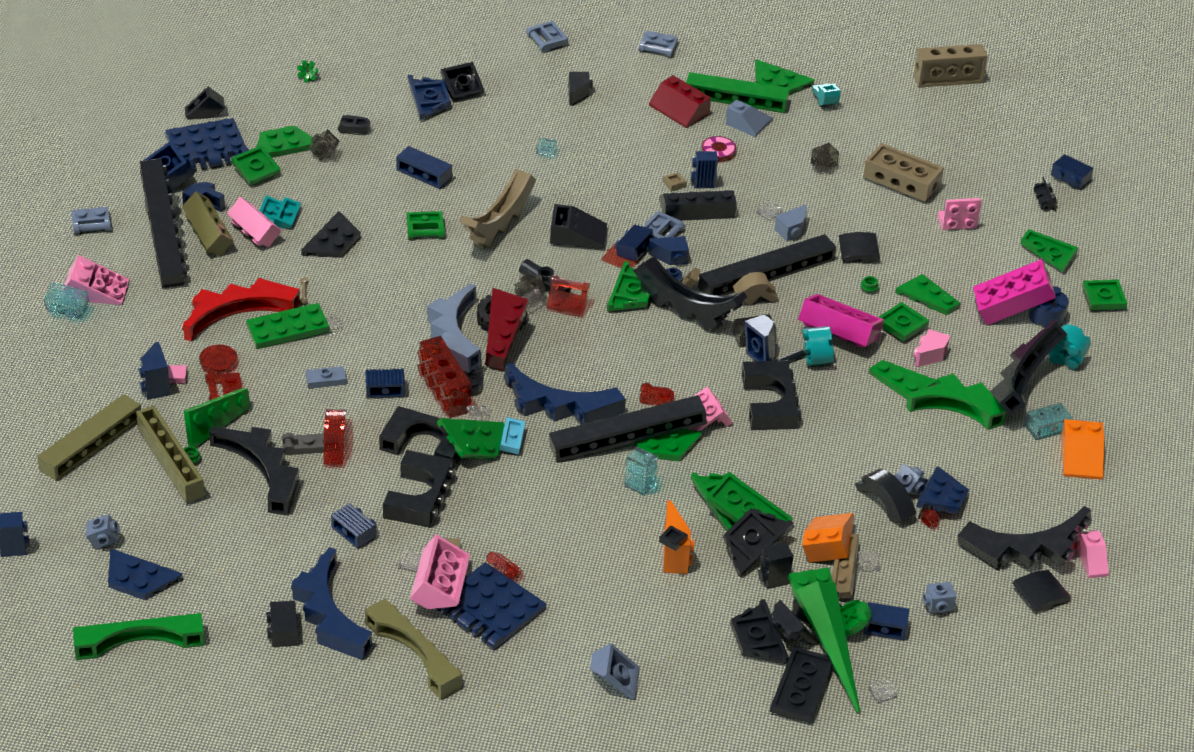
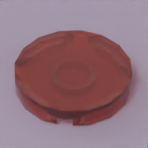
(218, 359)

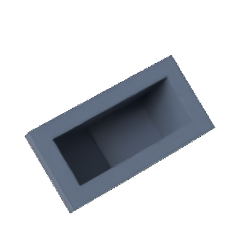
(791, 223)

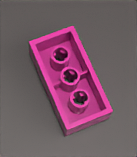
(1014, 292)
(842, 319)

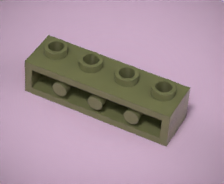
(207, 224)

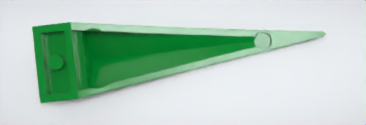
(821, 605)

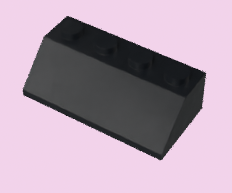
(699, 205)

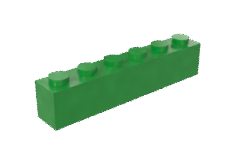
(728, 90)

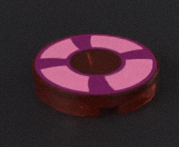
(724, 146)

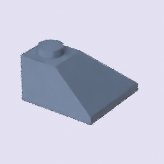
(746, 118)
(616, 669)

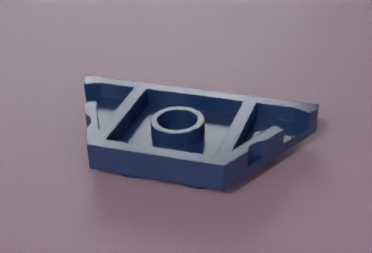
(429, 96)
(943, 492)
(138, 576)

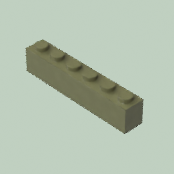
(88, 437)
(170, 454)

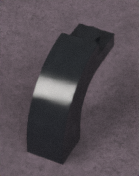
(890, 491)

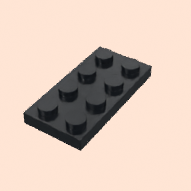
(801, 685)

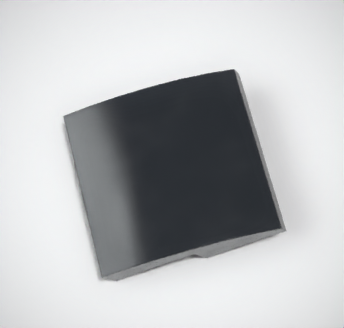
(859, 246)
(1041, 590)

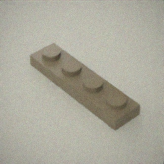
(845, 569)

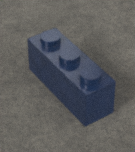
(424, 167)

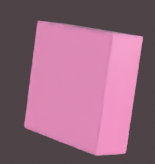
(177, 373)

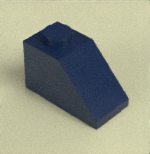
(669, 250)

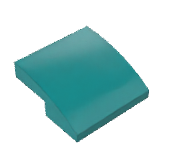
(280, 212)

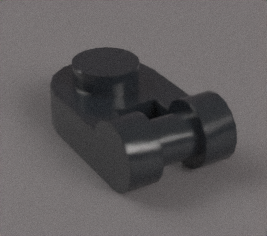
(354, 124)
(476, 382)

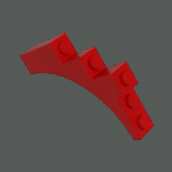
(261, 296)

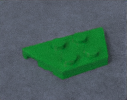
(774, 75)
(284, 141)
(628, 291)
(474, 437)
(672, 445)
(705, 485)

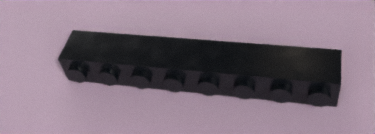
(161, 223)
(773, 264)
(627, 428)

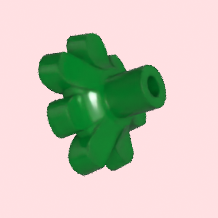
(304, 71)

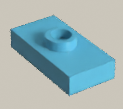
(512, 435)

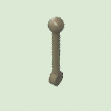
(303, 281)

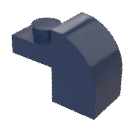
(208, 190)

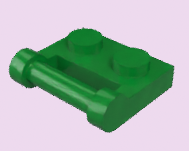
(425, 220)

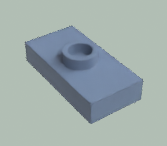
(325, 377)

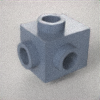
(912, 479)
(102, 531)
(940, 597)

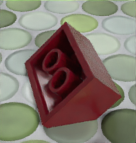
(680, 102)

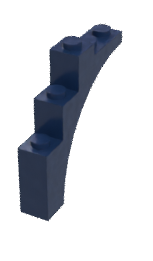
(560, 404)
(333, 627)

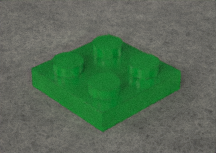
(255, 165)
(1104, 294)
(903, 321)

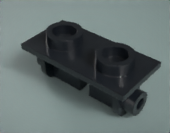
(1044, 196)

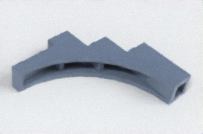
(444, 321)

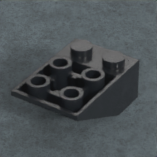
(576, 228)

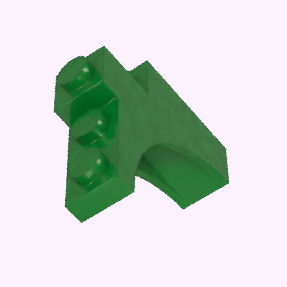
(953, 396)

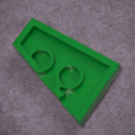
(1050, 249)
(928, 292)
(899, 378)

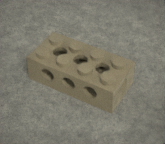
(950, 65)
(903, 172)

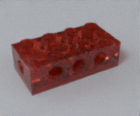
(444, 376)

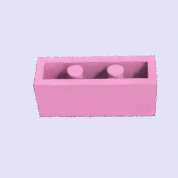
(253, 223)

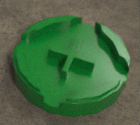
(855, 616)

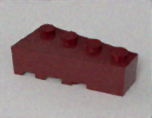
(504, 324)

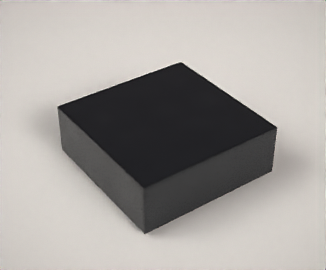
(673, 538)

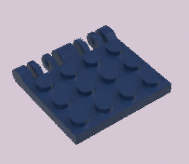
(208, 142)
(495, 605)

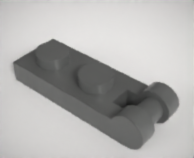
(303, 443)

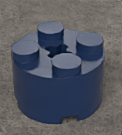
(1051, 310)

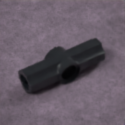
(529, 267)

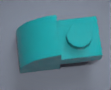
(827, 94)

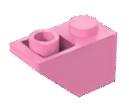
(932, 348)

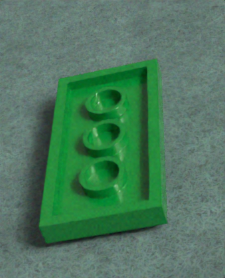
(287, 325)
(735, 498)

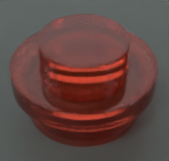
(930, 518)

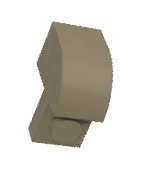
(754, 286)

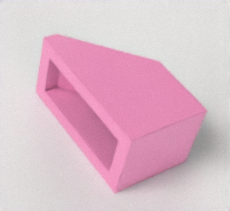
(1093, 554)

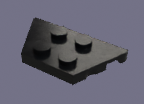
(334, 238)
(750, 534)
(758, 634)

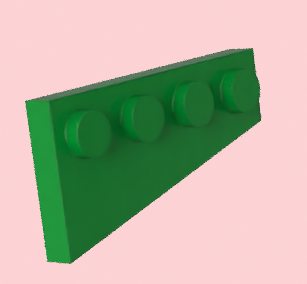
(214, 413)

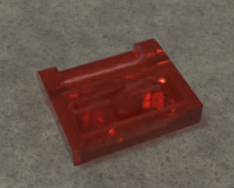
(567, 301)
(229, 382)

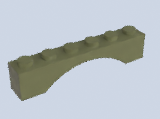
(388, 622)

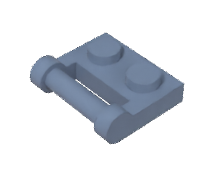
(550, 32)
(658, 43)
(90, 219)
(660, 222)

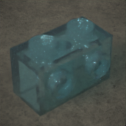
(66, 300)
(1046, 421)
(641, 471)

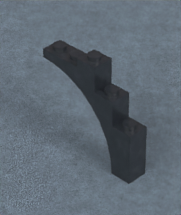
(687, 302)
(1026, 360)
(270, 461)
(1028, 548)

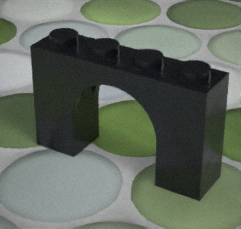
(777, 377)
(409, 423)
(420, 508)

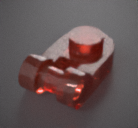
(655, 395)
(510, 569)

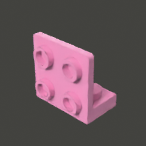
(960, 214)
(713, 408)

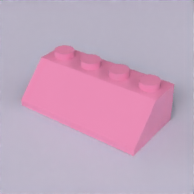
(440, 574)

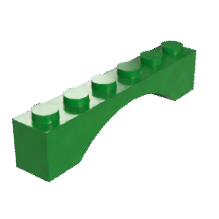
(97, 639)

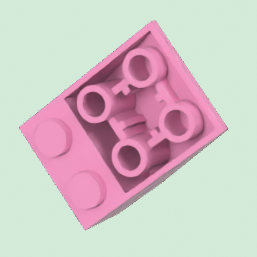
(99, 282)

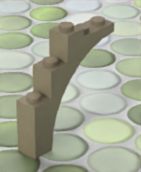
(497, 217)

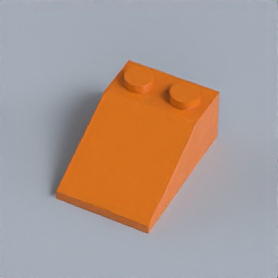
(1082, 449)
(828, 537)
(677, 560)

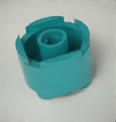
(818, 346)
(1072, 348)

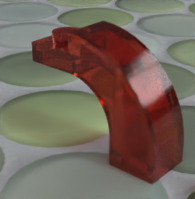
(334, 436)

